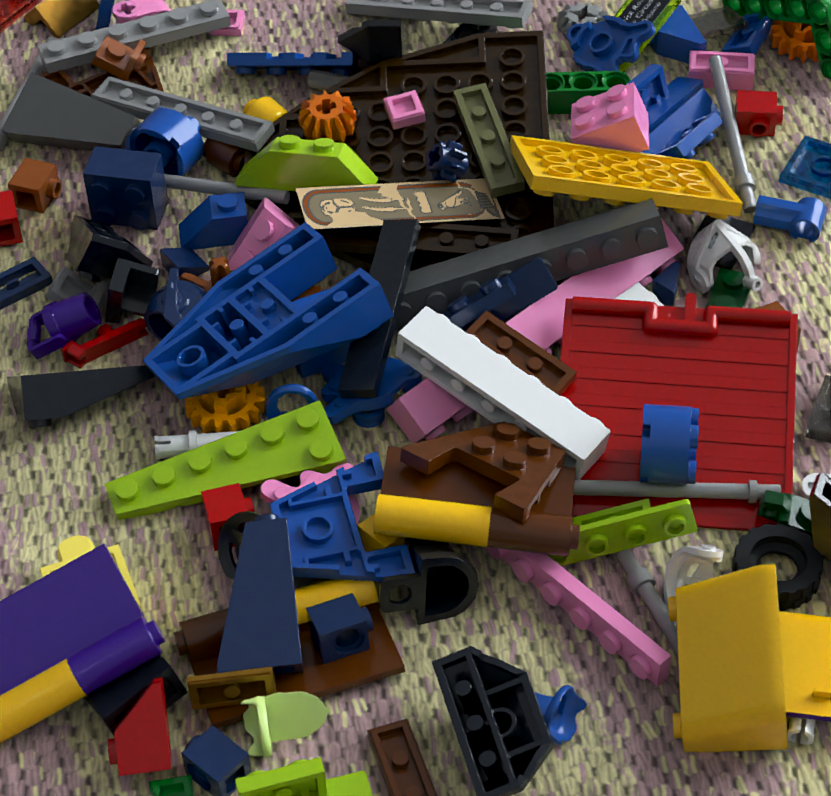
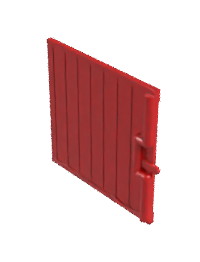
(715, 359)

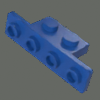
(661, 98)
(686, 128)

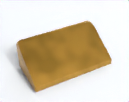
(230, 687)

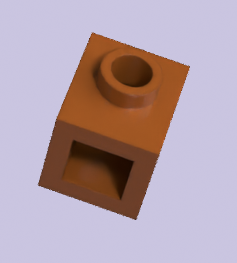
(35, 185)

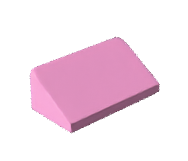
(737, 66)

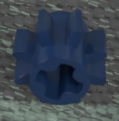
(447, 161)

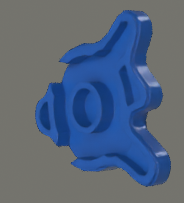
(608, 43)
(396, 377)

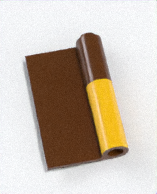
(458, 509)
(203, 636)

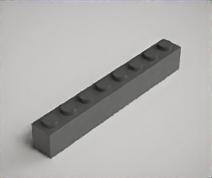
(564, 249)

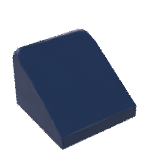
(184, 259)
(666, 284)

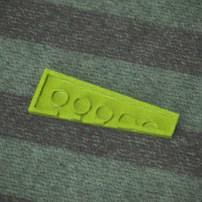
(249, 457)

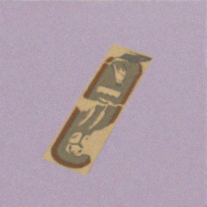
(374, 203)

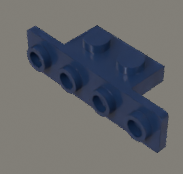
(505, 295)

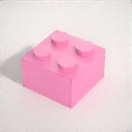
(611, 120)

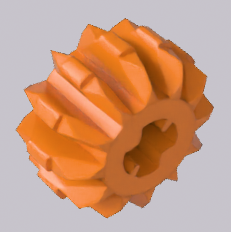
(327, 117)

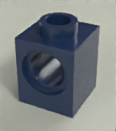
(339, 628)
(215, 762)

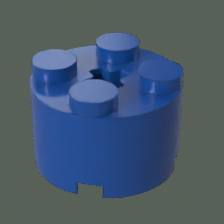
(171, 135)
(669, 444)

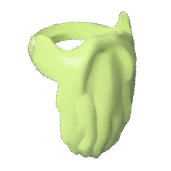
(281, 718)

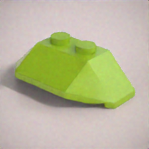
(303, 164)

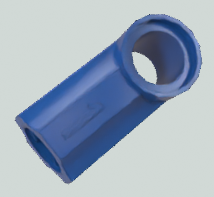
(800, 218)

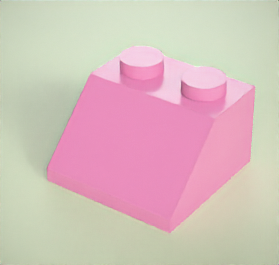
(263, 229)

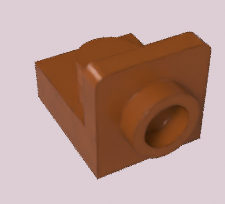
(119, 58)

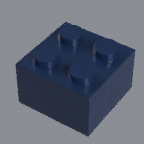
(126, 187)

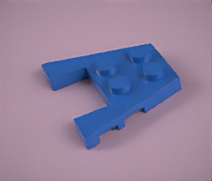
(325, 530)

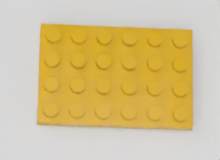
(623, 177)

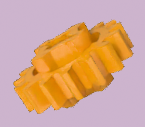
(227, 408)

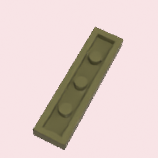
(488, 140)

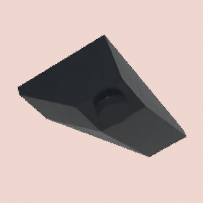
(58, 394)

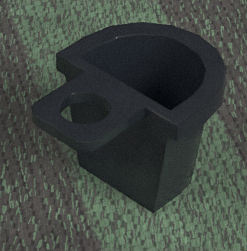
(440, 587)

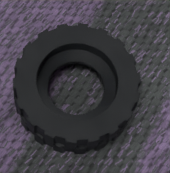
(789, 542)

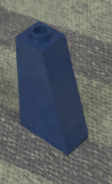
(262, 606)

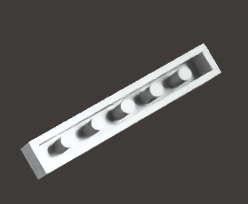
(499, 388)

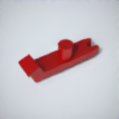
(106, 342)

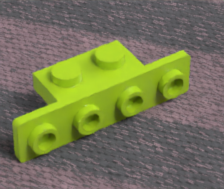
(628, 528)
(302, 779)

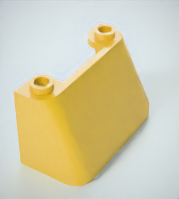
(730, 663)

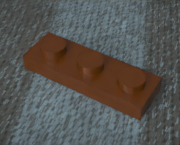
(522, 352)

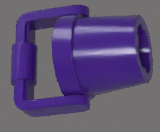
(64, 322)

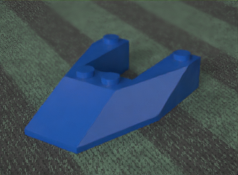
(252, 328)

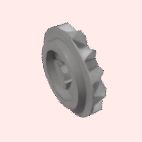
(572, 15)

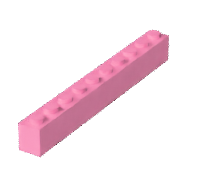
(428, 406)

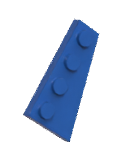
(278, 65)

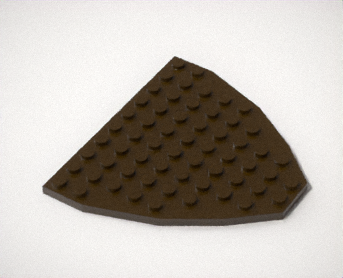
(516, 78)

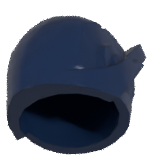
(171, 304)

